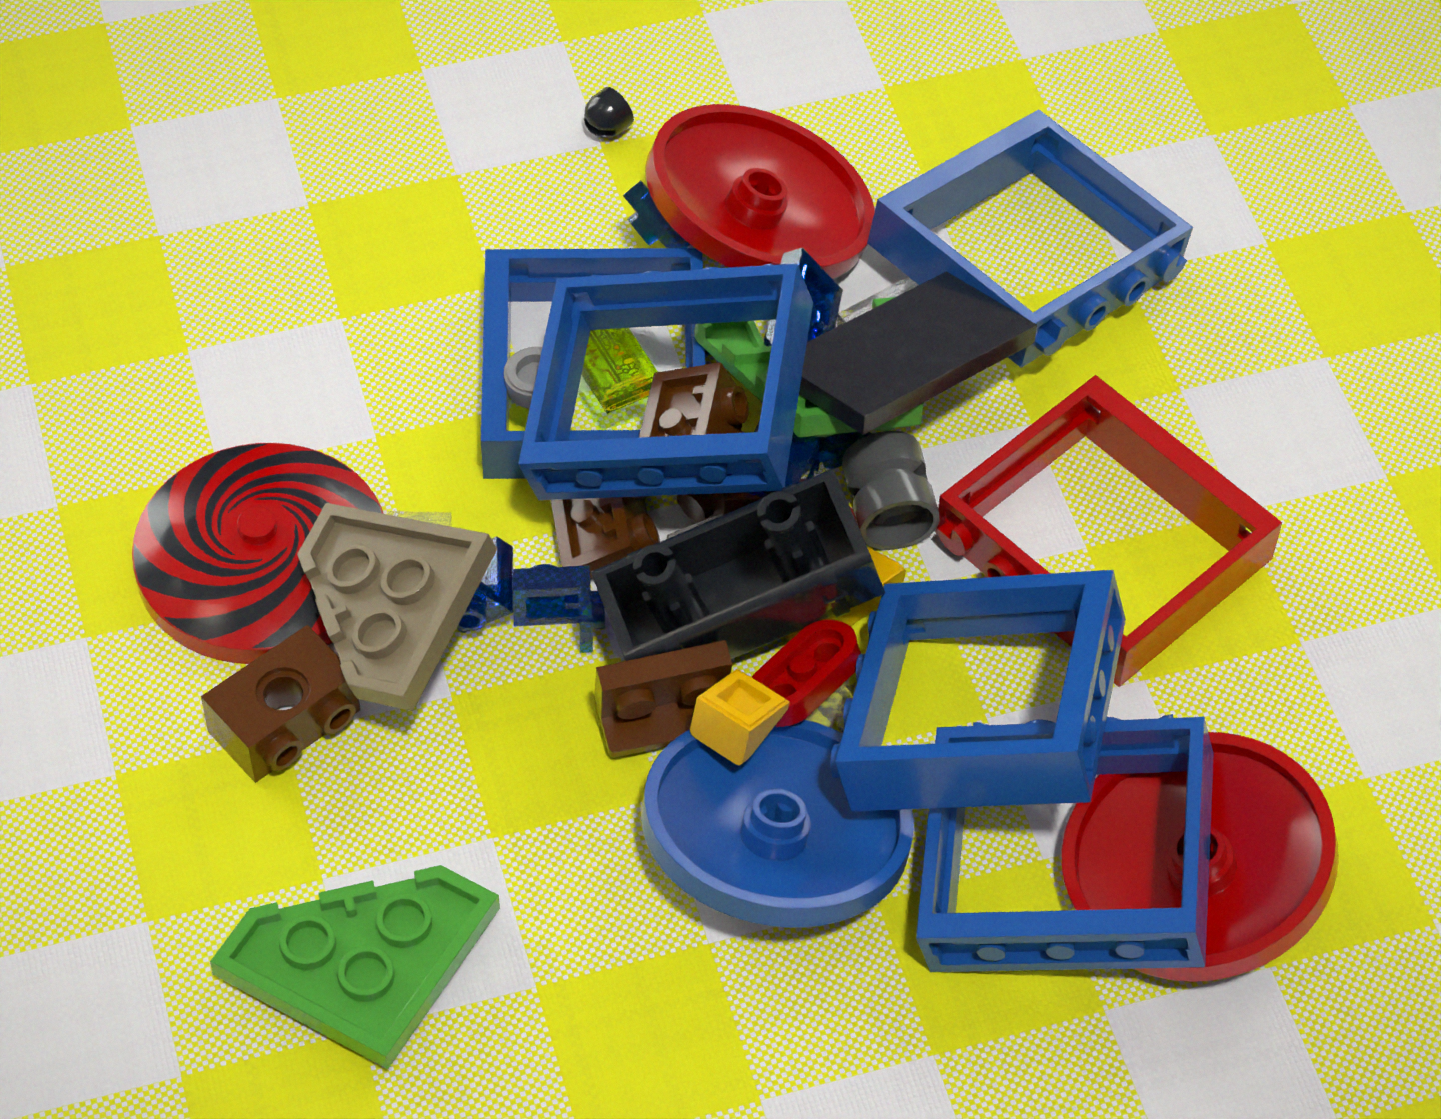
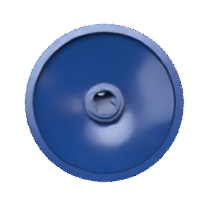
(771, 833)

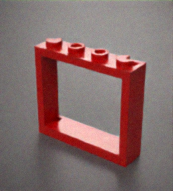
(1153, 458)

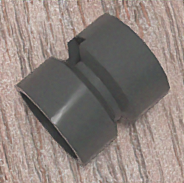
(890, 490)

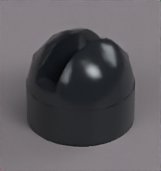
(607, 113)

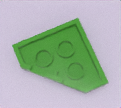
(361, 956)

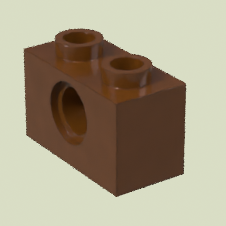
(296, 673)

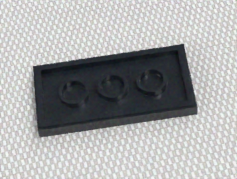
(909, 351)

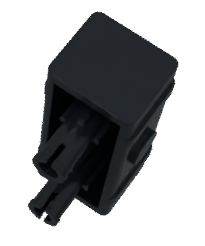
(743, 575)

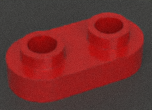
(811, 667)

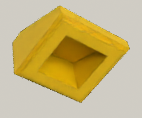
(736, 716)

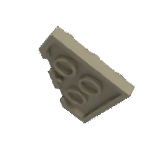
(391, 595)

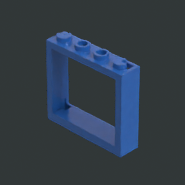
(1075, 171)
(532, 277)
(665, 463)
(983, 771)
(1076, 937)

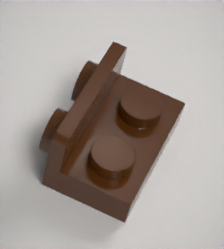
(694, 403)
(601, 529)
(654, 697)

